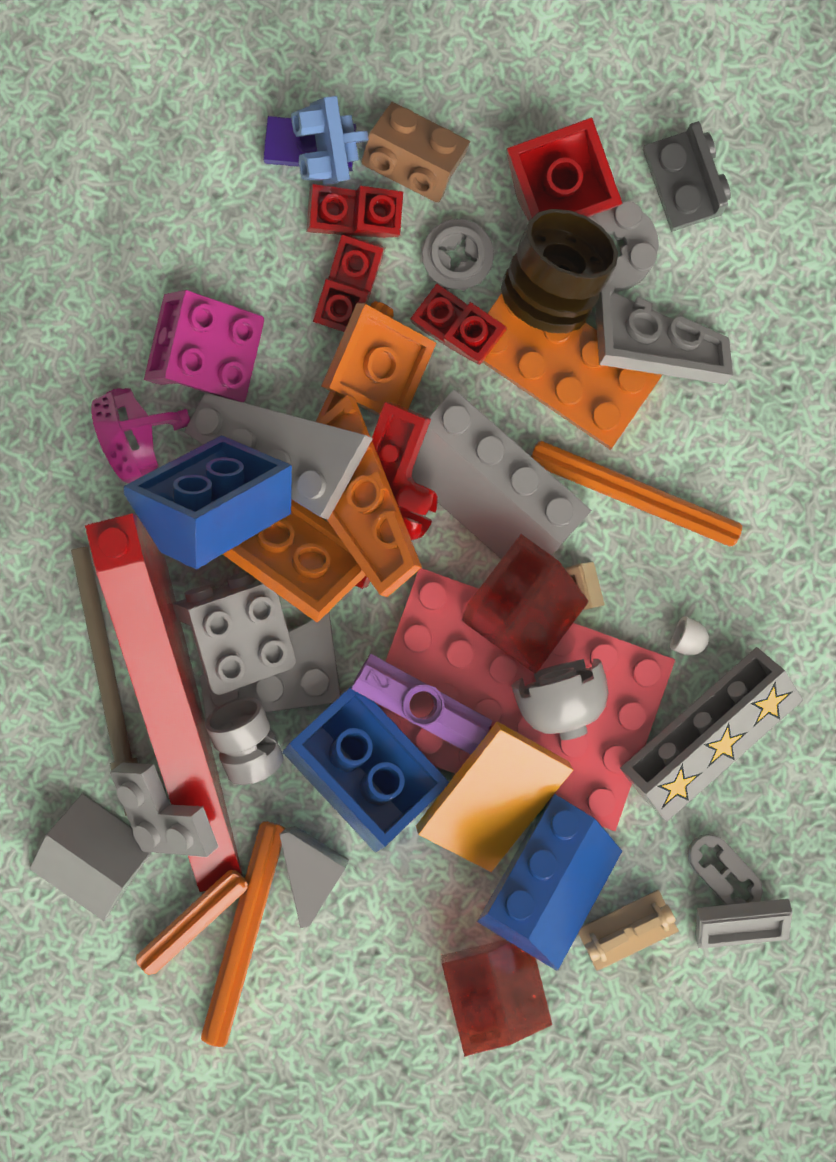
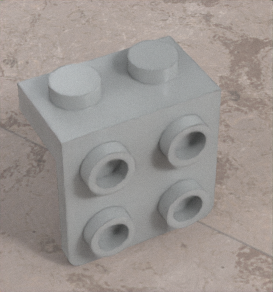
(237, 632)

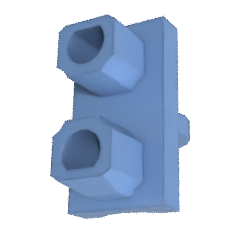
(334, 141)

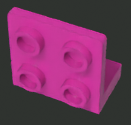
(204, 345)

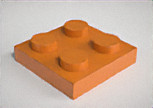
(378, 360)

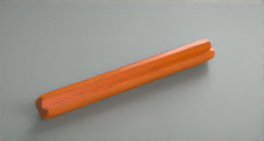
(637, 494)
(243, 935)

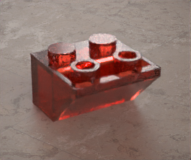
(526, 604)
(495, 995)

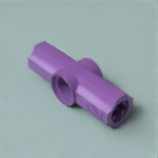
(394, 690)

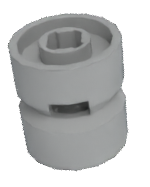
(244, 741)

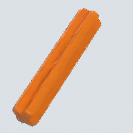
(191, 922)

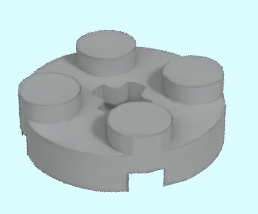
(640, 243)

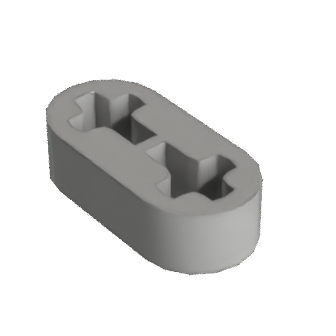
(733, 865)

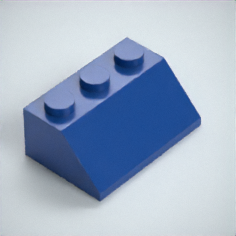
(211, 499)
(366, 768)
(552, 882)

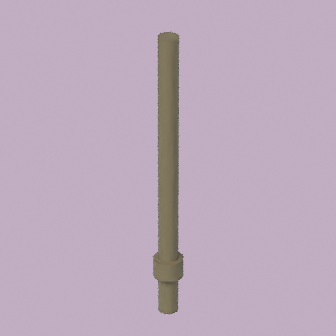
(102, 657)

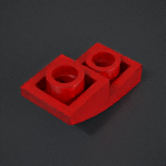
(355, 212)
(349, 281)
(458, 324)

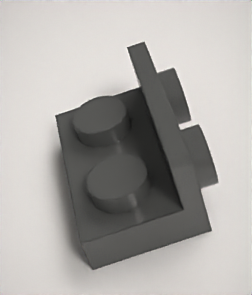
(687, 177)

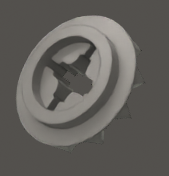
(448, 237)

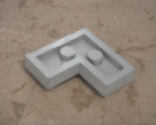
(154, 821)

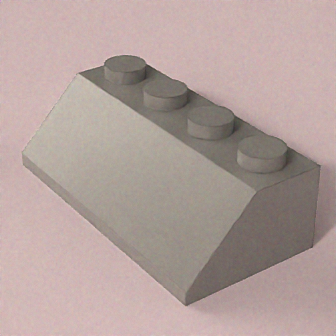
(493, 481)

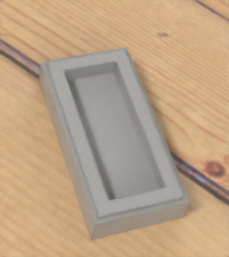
(743, 923)

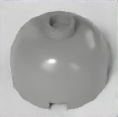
(563, 698)

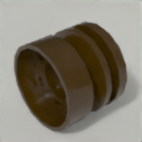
(559, 271)

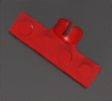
(397, 444)

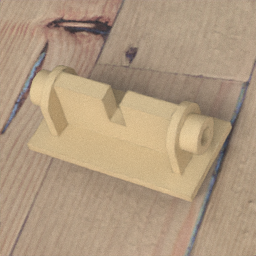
(628, 930)

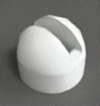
(693, 638)

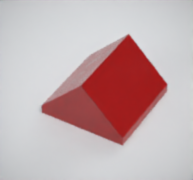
(563, 172)

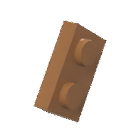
(414, 151)

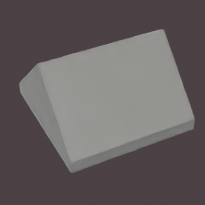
(90, 856)
(311, 871)

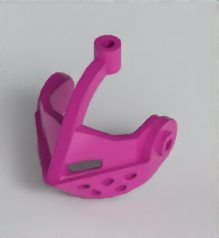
(110, 431)

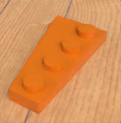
(368, 513)

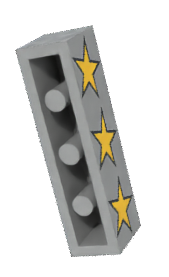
(712, 733)

